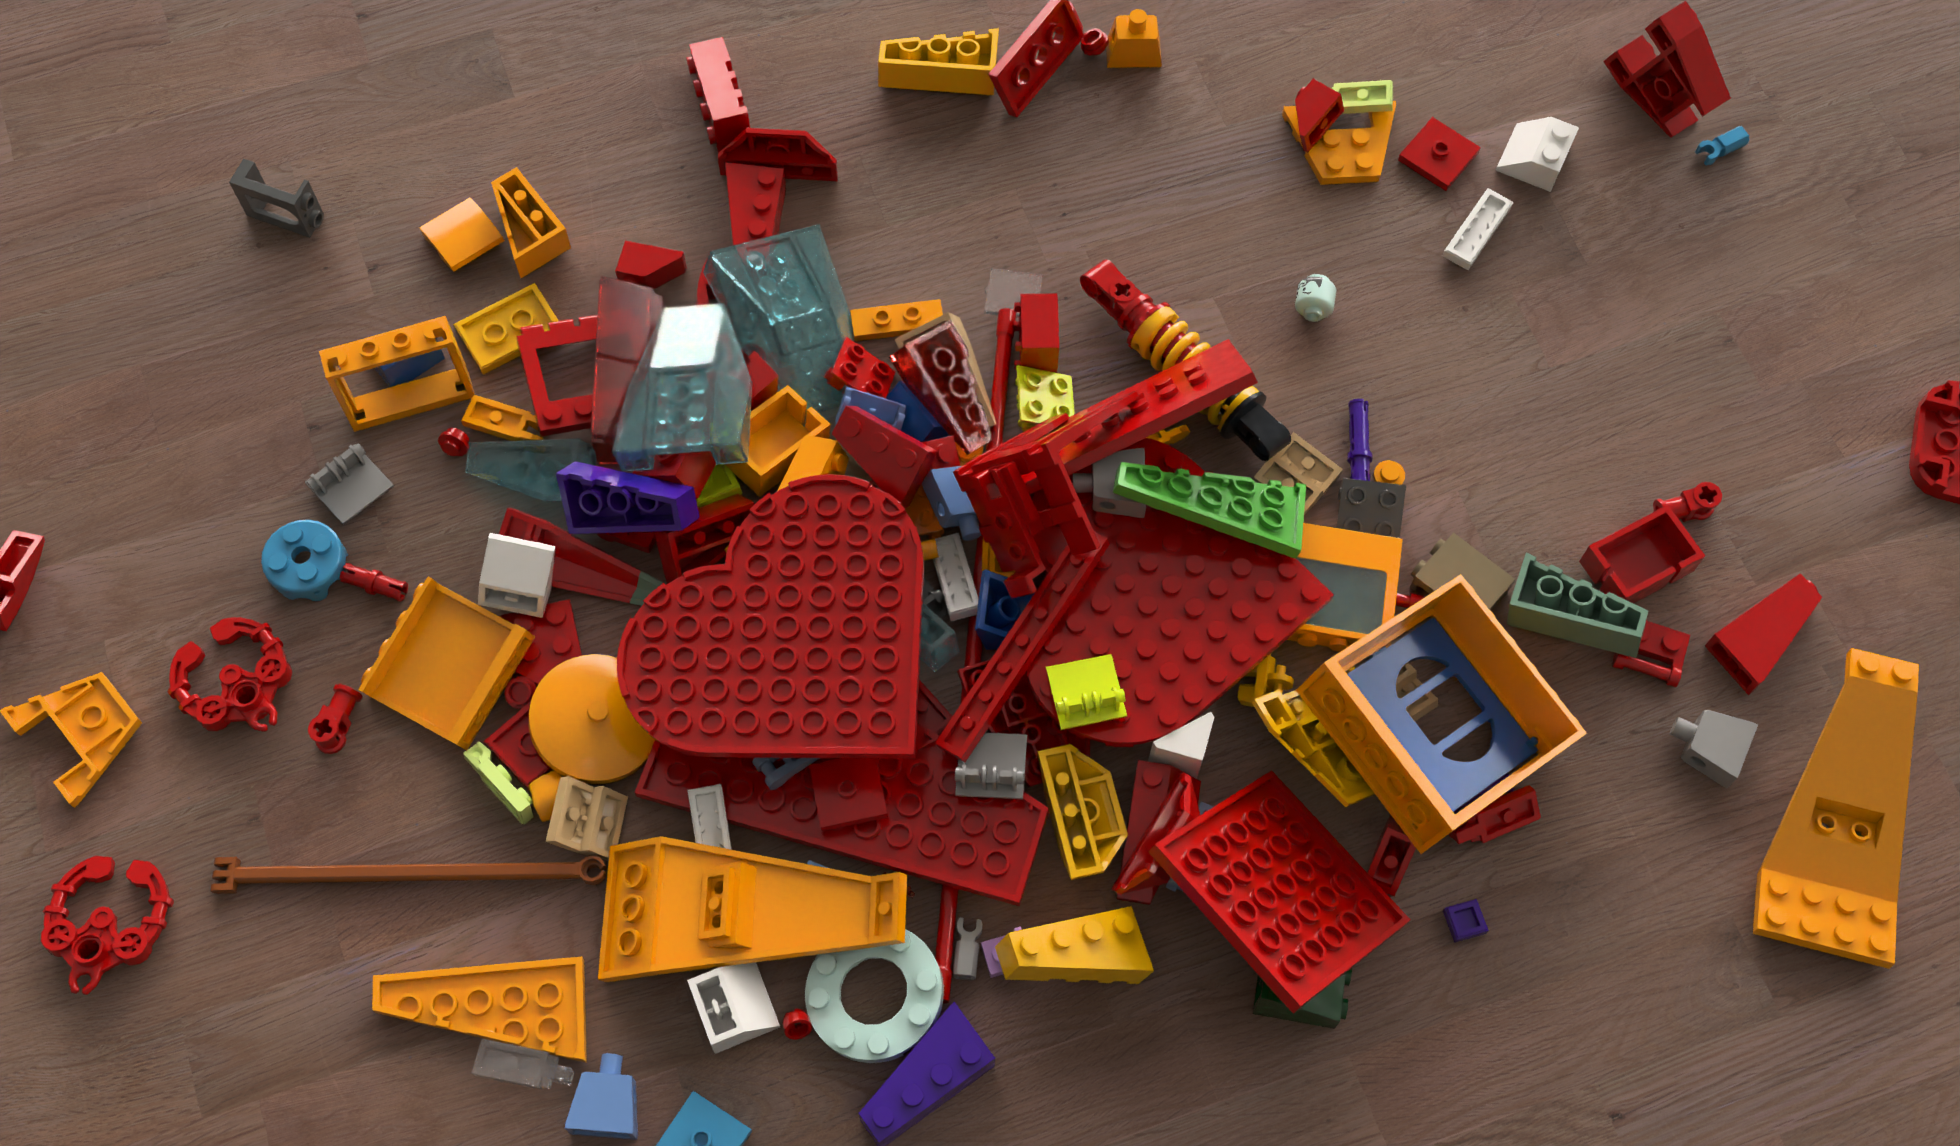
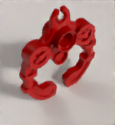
(237, 684)
(100, 931)

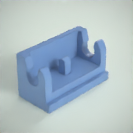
(882, 408)

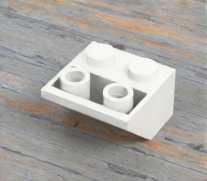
(516, 575)
(733, 1005)

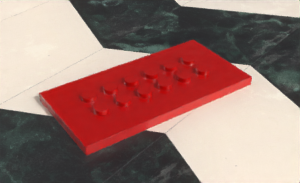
(1161, 403)

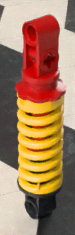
(1167, 344)

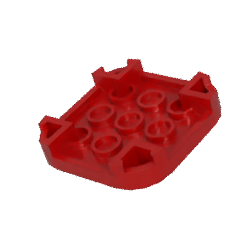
(1936, 443)

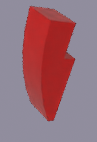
(17, 569)

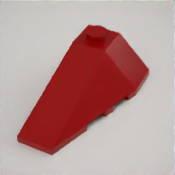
(1149, 790)

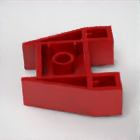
(1675, 78)

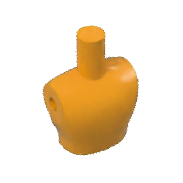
(544, 793)

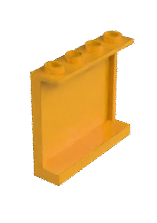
(446, 663)

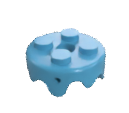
(309, 578)

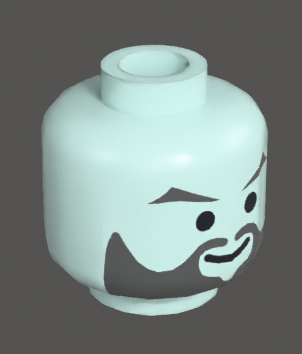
(1315, 297)

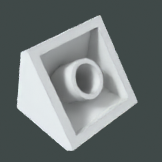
(1184, 746)

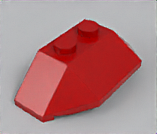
(787, 149)
(1175, 811)

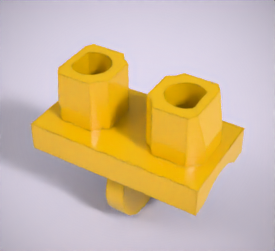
(1266, 681)

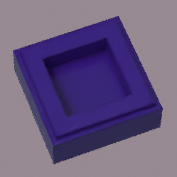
(1465, 920)

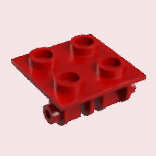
(859, 371)

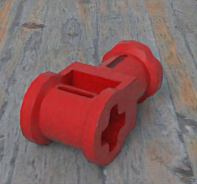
(1693, 503)
(334, 720)

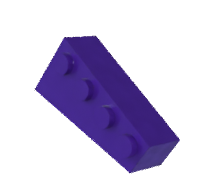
(619, 501)
(930, 1075)

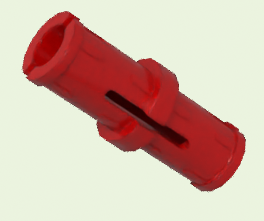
(374, 582)

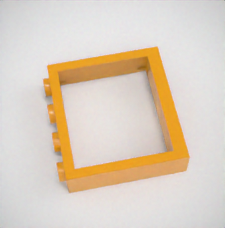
(404, 398)

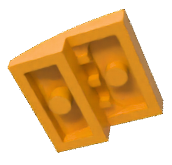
(461, 234)

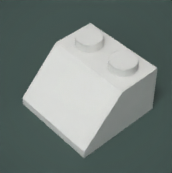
(1537, 151)

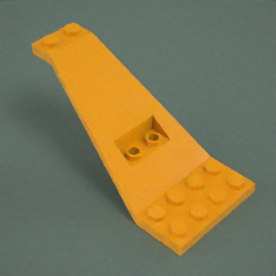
(1829, 883)
(713, 907)

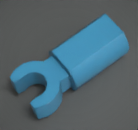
(1723, 144)

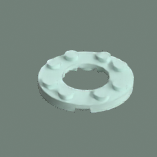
(875, 1041)

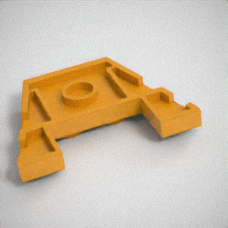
(1347, 154)
(91, 719)

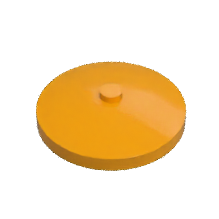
(584, 723)

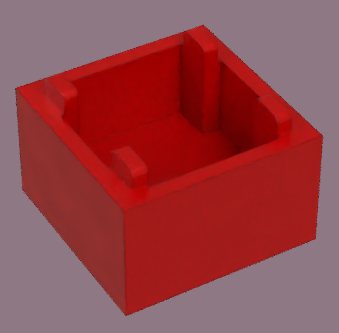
(1037, 331)
(682, 468)

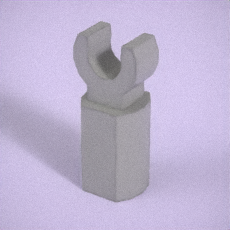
(966, 952)

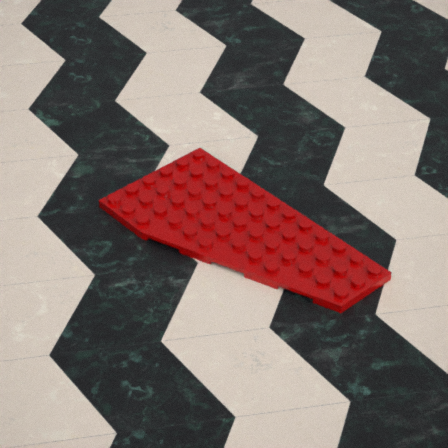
(928, 833)

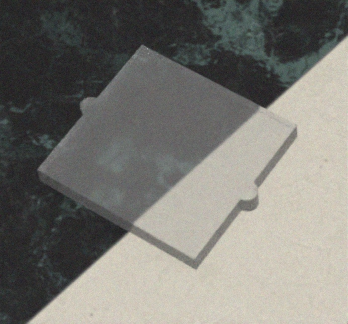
(1006, 287)

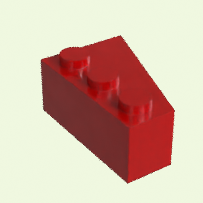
(884, 452)
(703, 540)

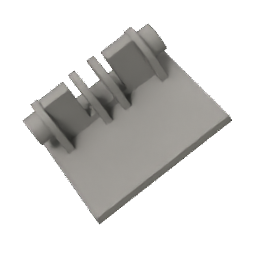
(349, 483)
(994, 768)

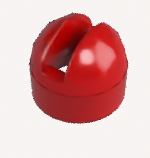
(799, 1031)

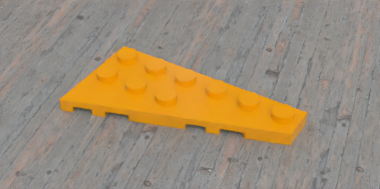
(509, 1003)

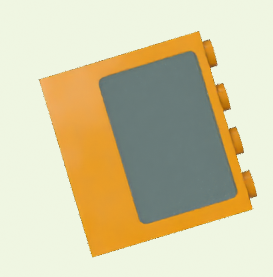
(1361, 575)

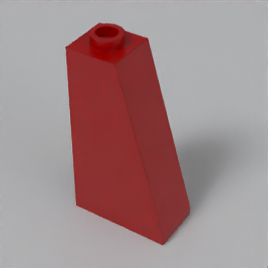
(1760, 636)

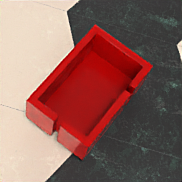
(1643, 556)

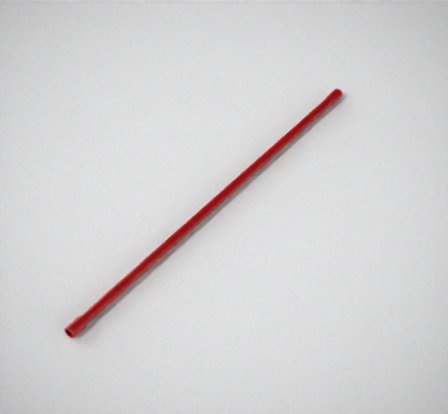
(973, 654)

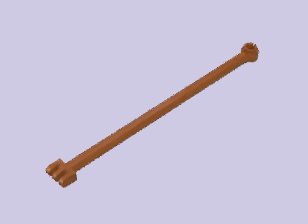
(401, 872)

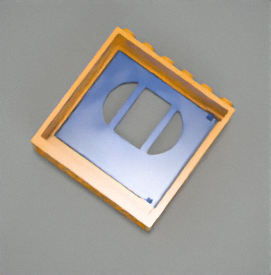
(1391, 749)

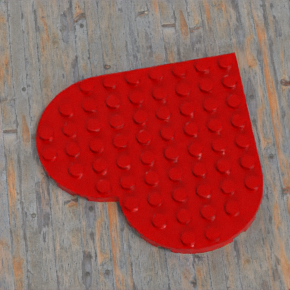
(1173, 608)
(794, 639)

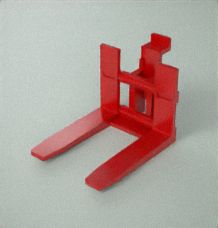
(1006, 507)

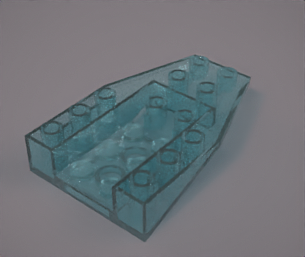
(786, 307)
(687, 392)

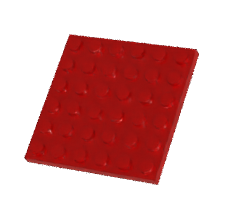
(1280, 889)

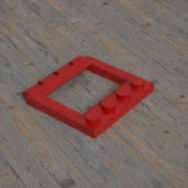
(562, 414)

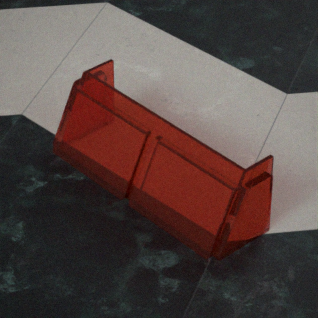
(623, 330)

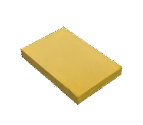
(494, 330)

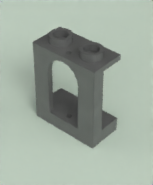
(255, 194)

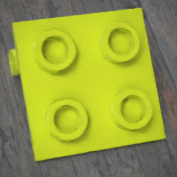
(1042, 395)
(1086, 691)

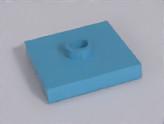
(704, 1125)

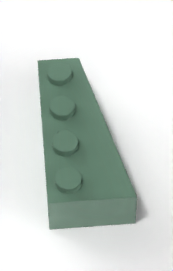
(1574, 610)

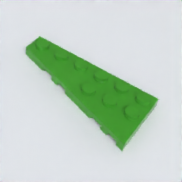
(1227, 503)

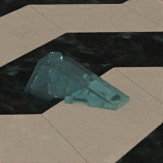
(527, 464)

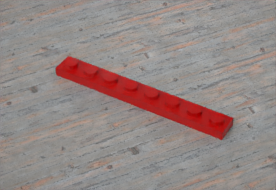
(1018, 651)

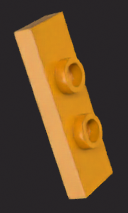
(893, 319)

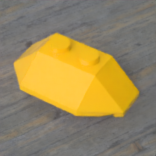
(1082, 810)

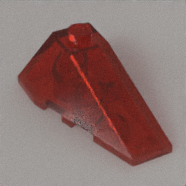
(941, 380)

